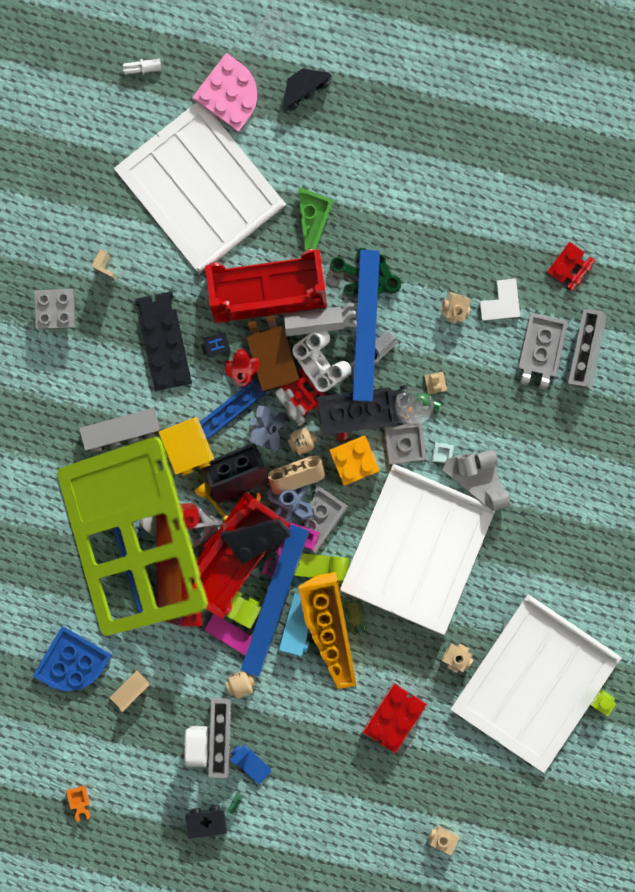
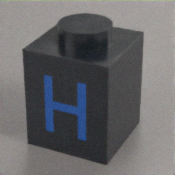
(216, 345)

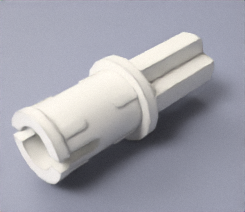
(143, 66)

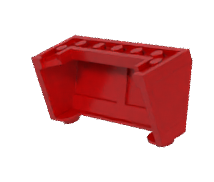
(266, 288)
(218, 566)
(170, 579)

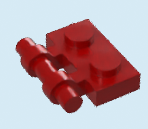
(566, 262)
(301, 395)

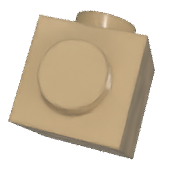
(443, 839)

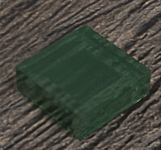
(235, 803)

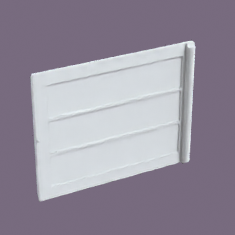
(200, 186)
(418, 549)
(535, 683)

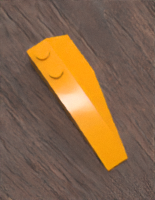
(327, 625)

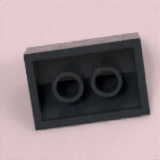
(236, 473)

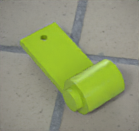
(313, 565)

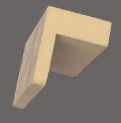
(100, 264)
(130, 690)

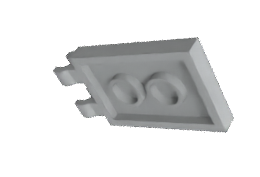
(319, 320)
(542, 348)
(284, 398)

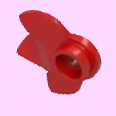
(241, 365)

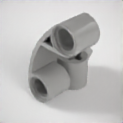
(480, 477)

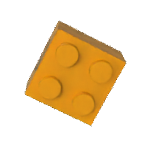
(354, 460)

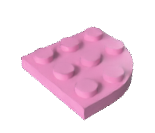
(229, 93)

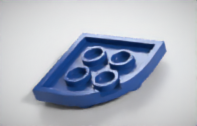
(71, 662)

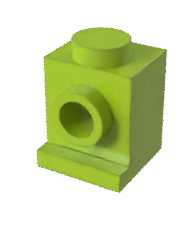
(603, 702)

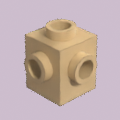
(455, 307)
(450, 657)

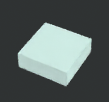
(442, 452)

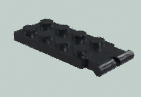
(163, 342)
(341, 414)

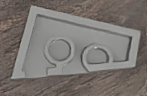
(326, 513)

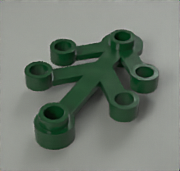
(355, 271)

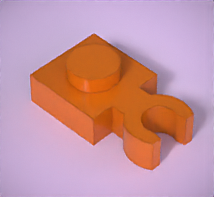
(78, 799)

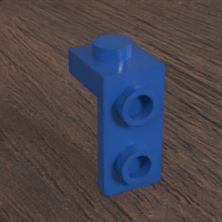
(250, 763)

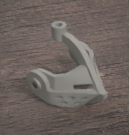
(209, 523)

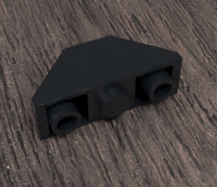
(303, 85)

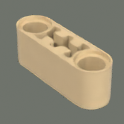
(296, 474)

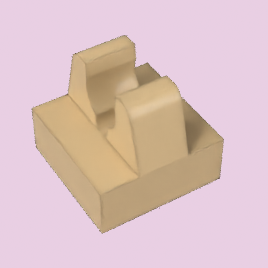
(435, 383)

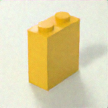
(186, 446)

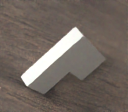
(506, 306)

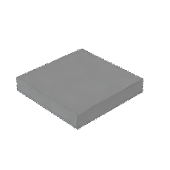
(405, 444)

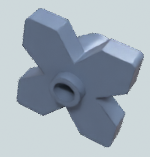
(265, 427)
(290, 503)

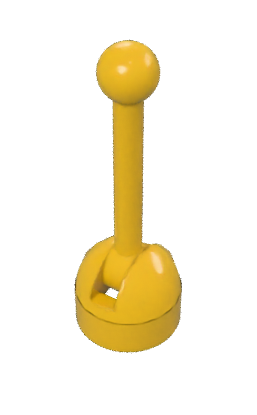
(204, 492)

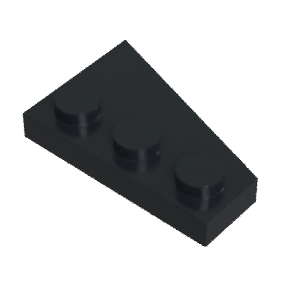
(256, 539)

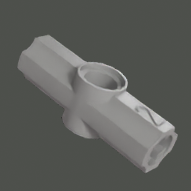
(382, 347)

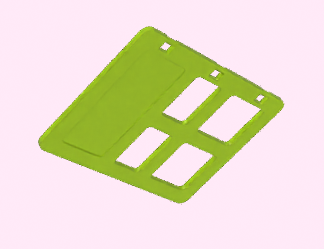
(115, 493)

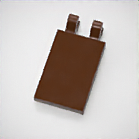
(274, 355)

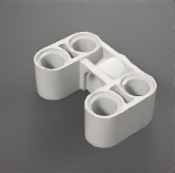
(316, 364)
(197, 746)

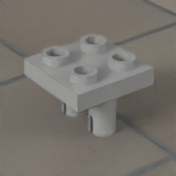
(54, 309)

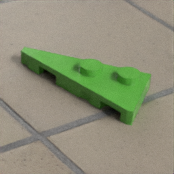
(314, 214)

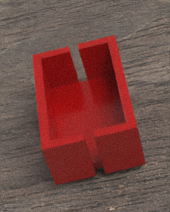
(394, 717)

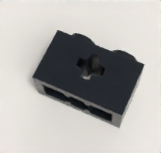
(199, 829)

